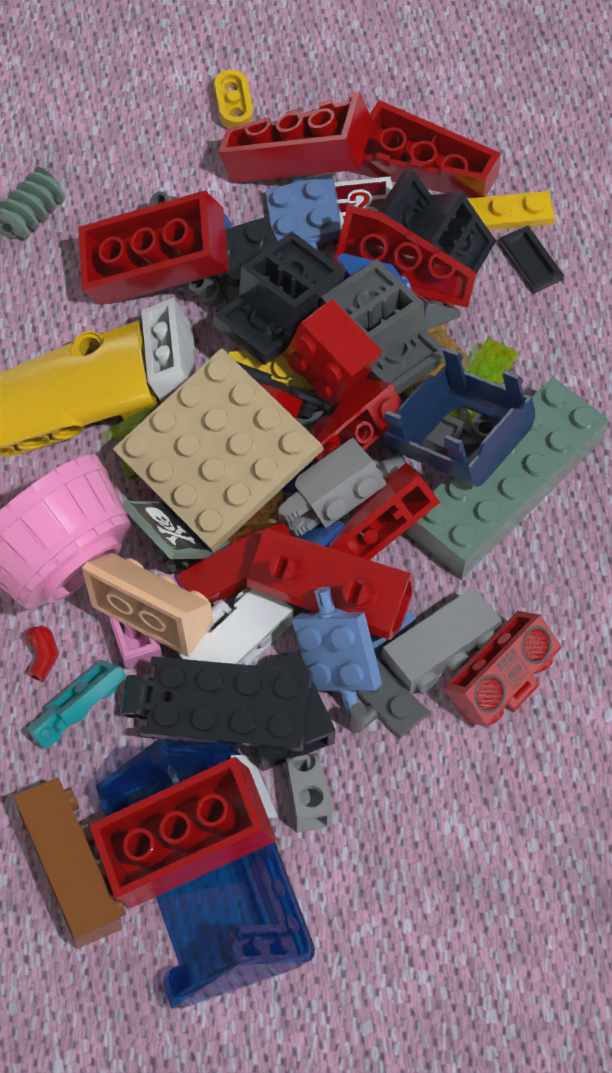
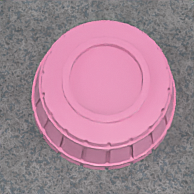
(57, 529)

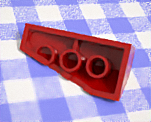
(425, 266)

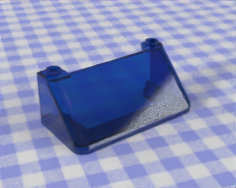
(230, 922)

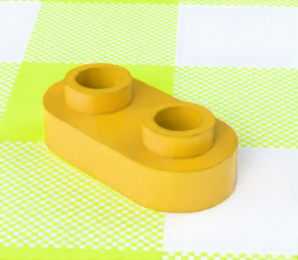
(234, 101)

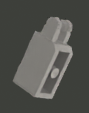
(331, 488)

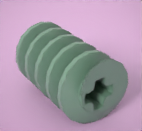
(29, 203)

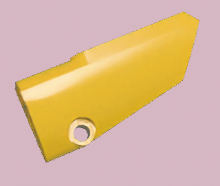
(67, 389)

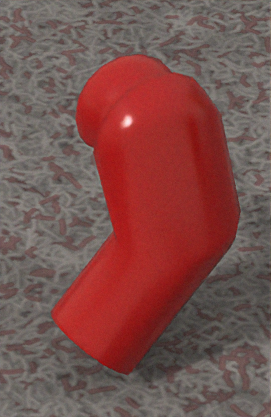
(46, 650)

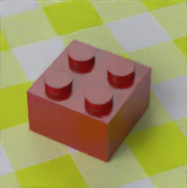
(332, 353)

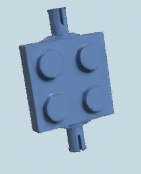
(306, 208)
(337, 649)

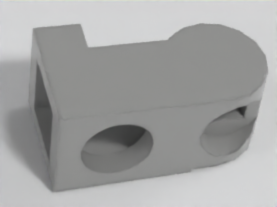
(309, 793)

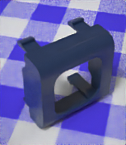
(454, 390)

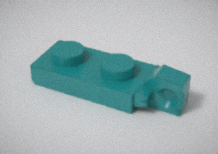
(75, 701)

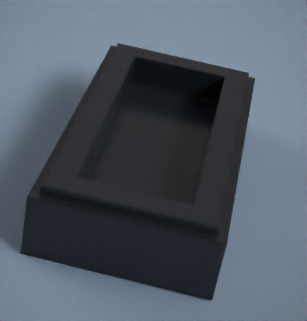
(531, 259)

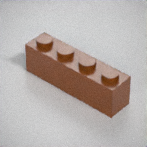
(68, 861)

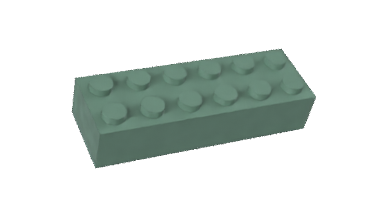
(478, 518)

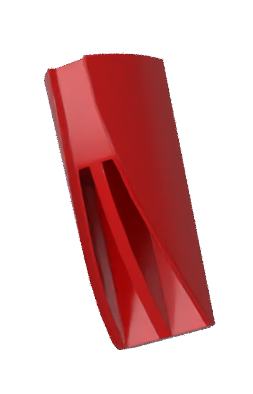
(296, 568)

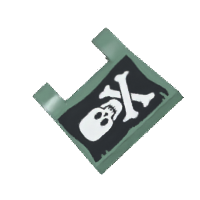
(168, 530)

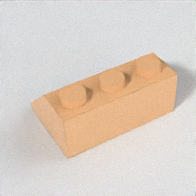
(148, 602)

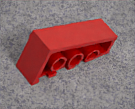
(299, 142)
(437, 155)

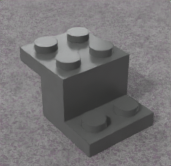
(393, 321)

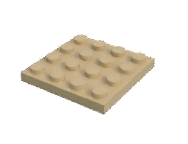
(218, 449)

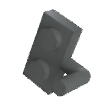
(390, 703)

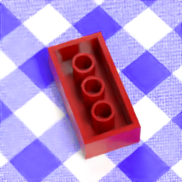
(153, 248)
(182, 832)

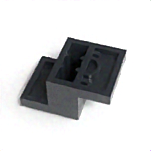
(440, 219)
(276, 296)

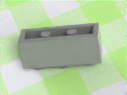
(441, 641)

